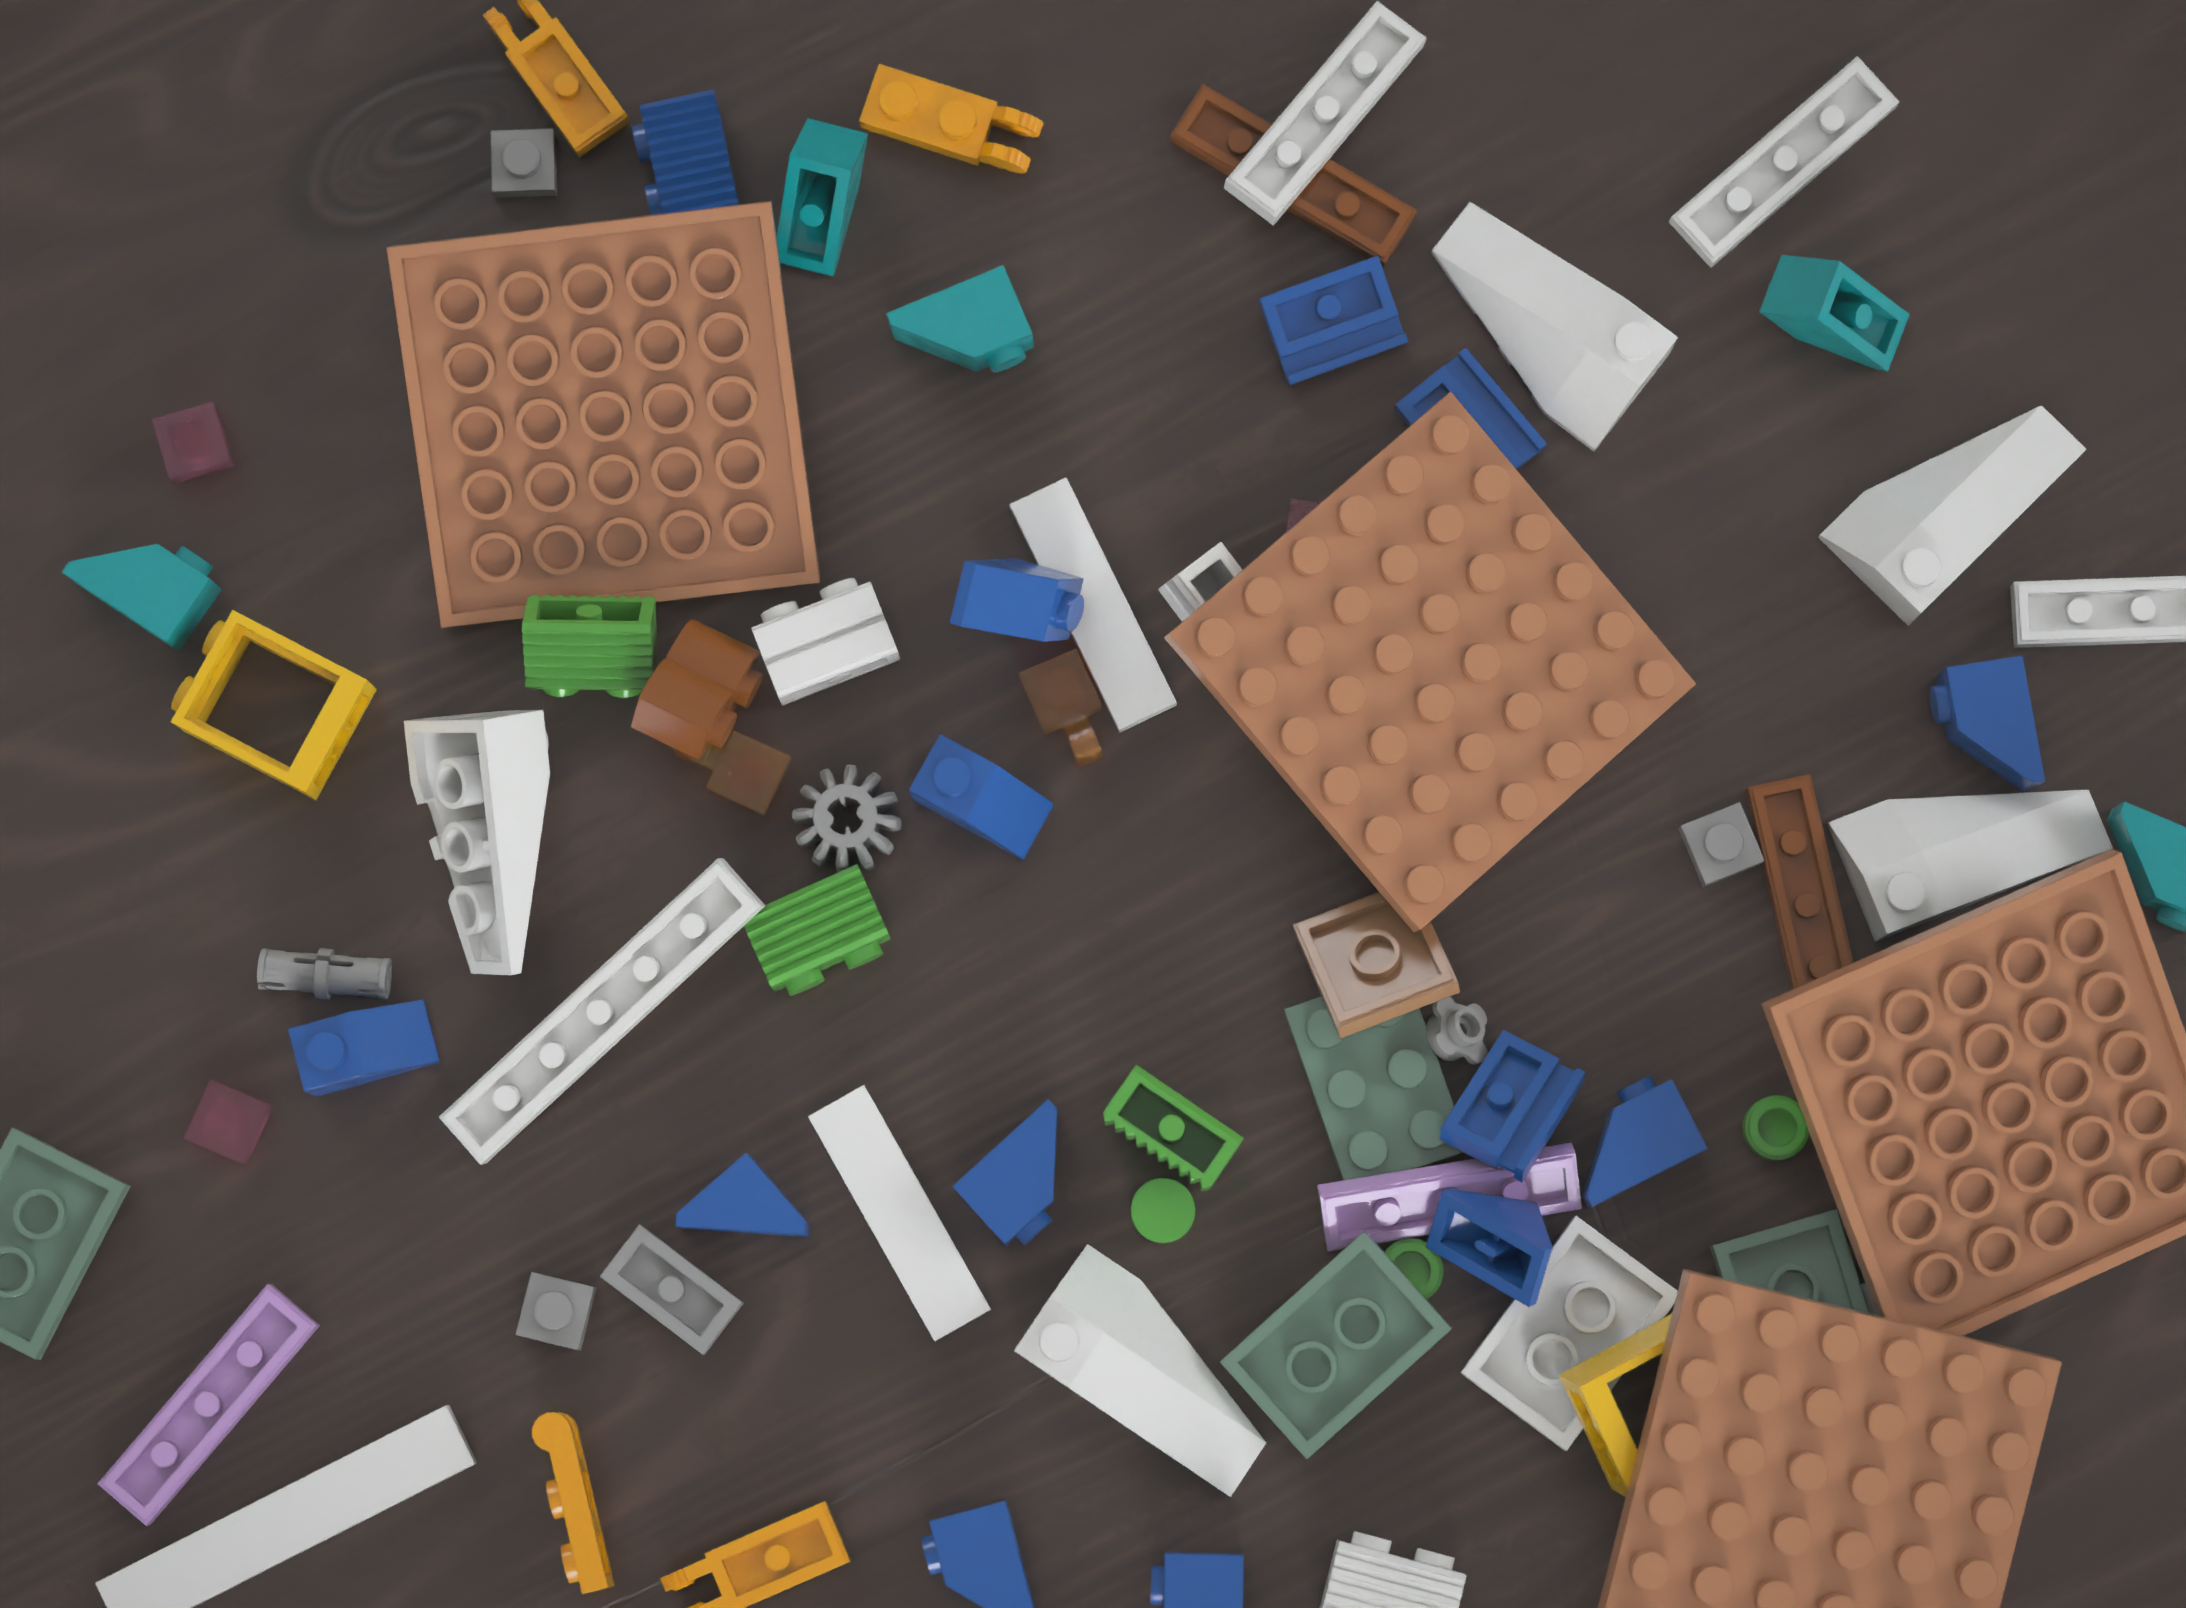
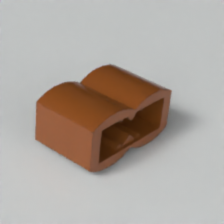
(697, 690)

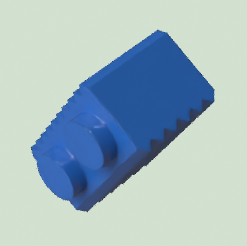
(687, 154)

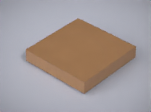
(1373, 963)

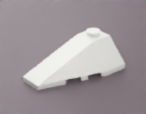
(1560, 329)
(1940, 516)
(488, 804)
(1945, 853)
(1130, 1360)

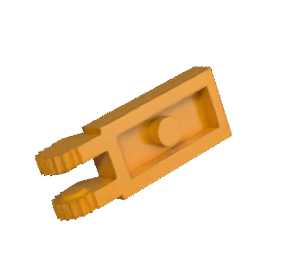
(560, 78)
(944, 119)
(768, 1559)

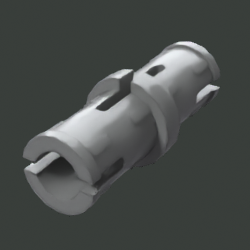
(324, 973)

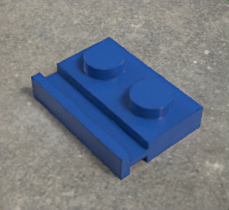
(1332, 320)
(1482, 400)
(1512, 1105)

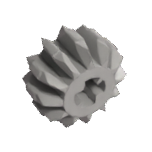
(826, 826)

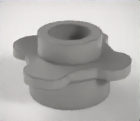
(1457, 1031)

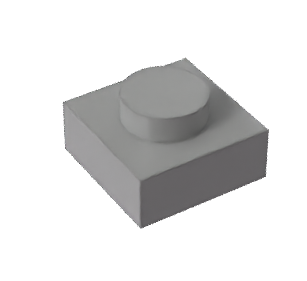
(524, 163)
(1721, 844)
(556, 1311)

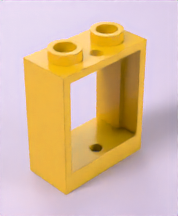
(329, 733)
(1597, 1408)

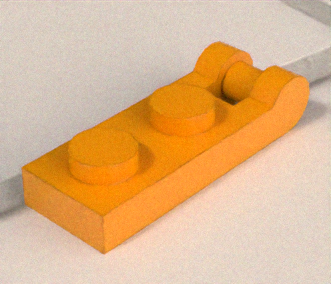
(573, 1498)

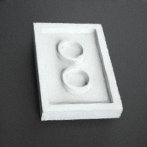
(1584, 1306)

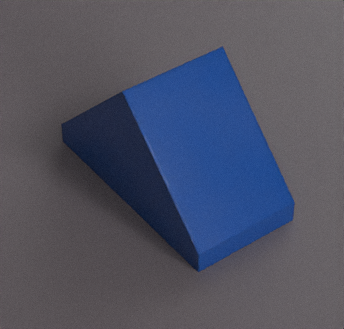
(743, 1202)
(1493, 1240)

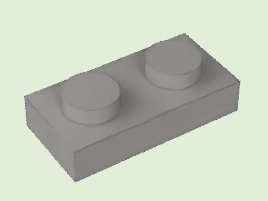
(671, 1289)

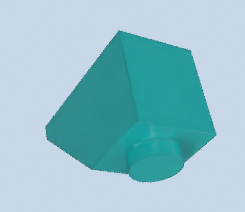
(819, 195)
(1834, 310)
(968, 323)
(151, 588)
(2155, 860)

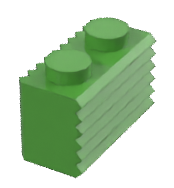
(589, 644)
(816, 930)
(1171, 1128)

